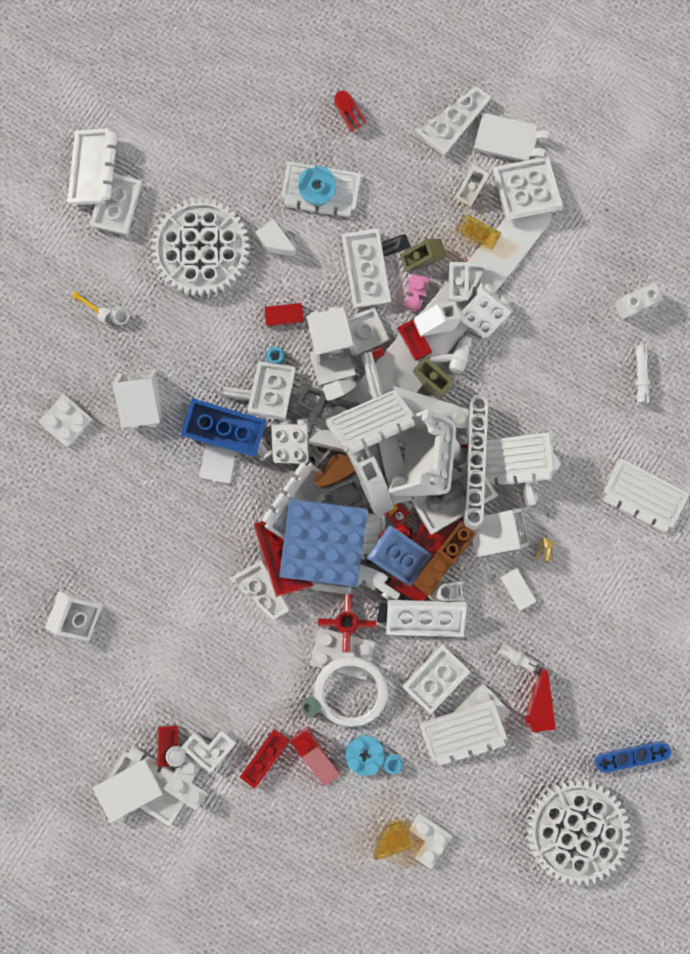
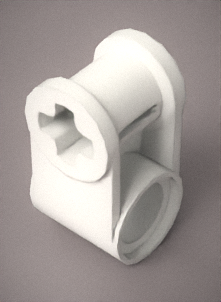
(447, 592)

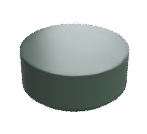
(311, 706)

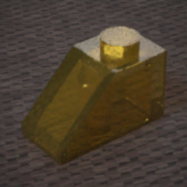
(478, 231)
(392, 840)

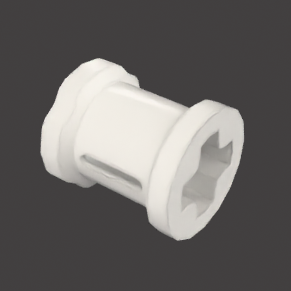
(264, 449)

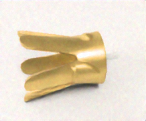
(548, 545)

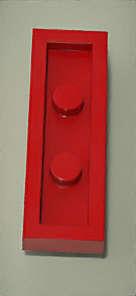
(264, 758)

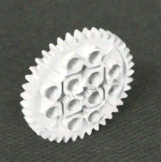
(178, 269)
(549, 845)

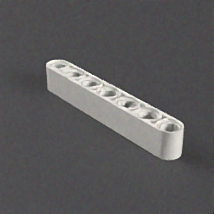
(472, 470)

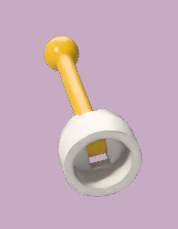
(103, 313)

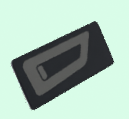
(395, 245)

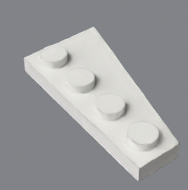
(418, 402)

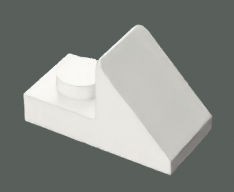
(472, 185)

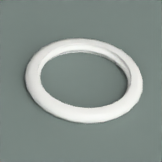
(361, 663)

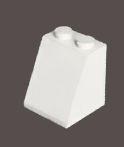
(330, 334)
(138, 398)
(500, 533)

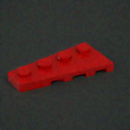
(272, 548)

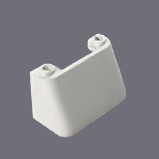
(427, 456)

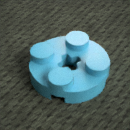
(315, 175)
(370, 765)

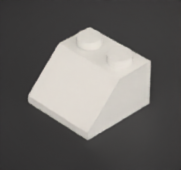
(73, 616)

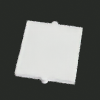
(217, 464)

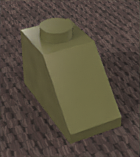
(423, 254)
(433, 378)

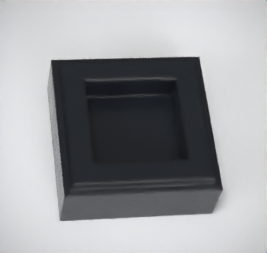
(382, 613)

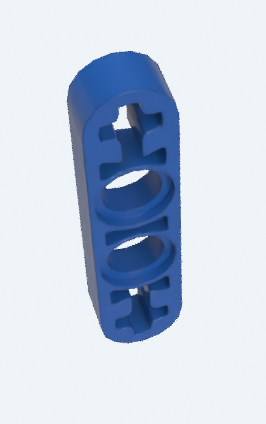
(632, 760)

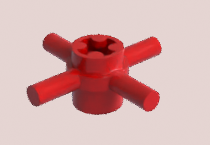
(346, 631)

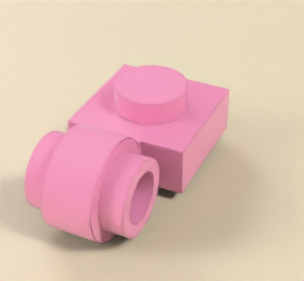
(417, 288)

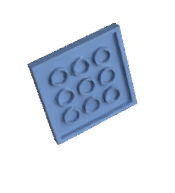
(323, 542)

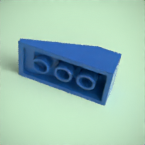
(223, 427)

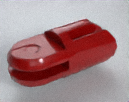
(346, 106)

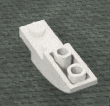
(371, 481)
(376, 579)

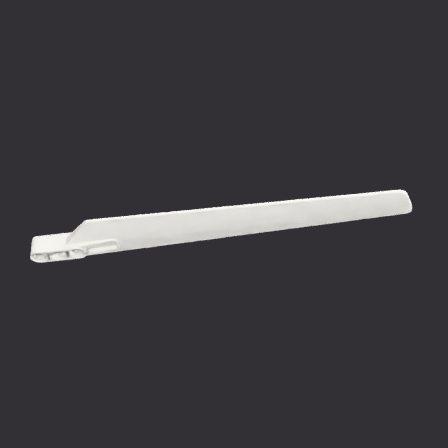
(397, 363)

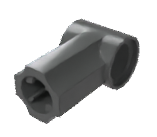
(456, 492)

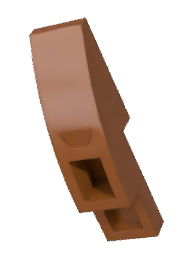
(338, 468)
(444, 558)

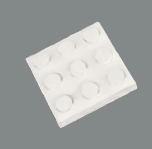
(527, 188)

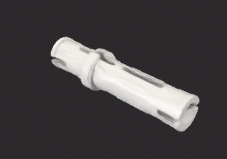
(642, 374)

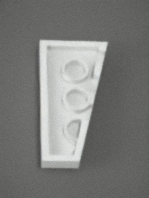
(449, 126)

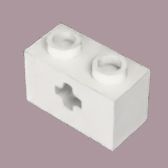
(638, 301)

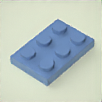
(399, 556)

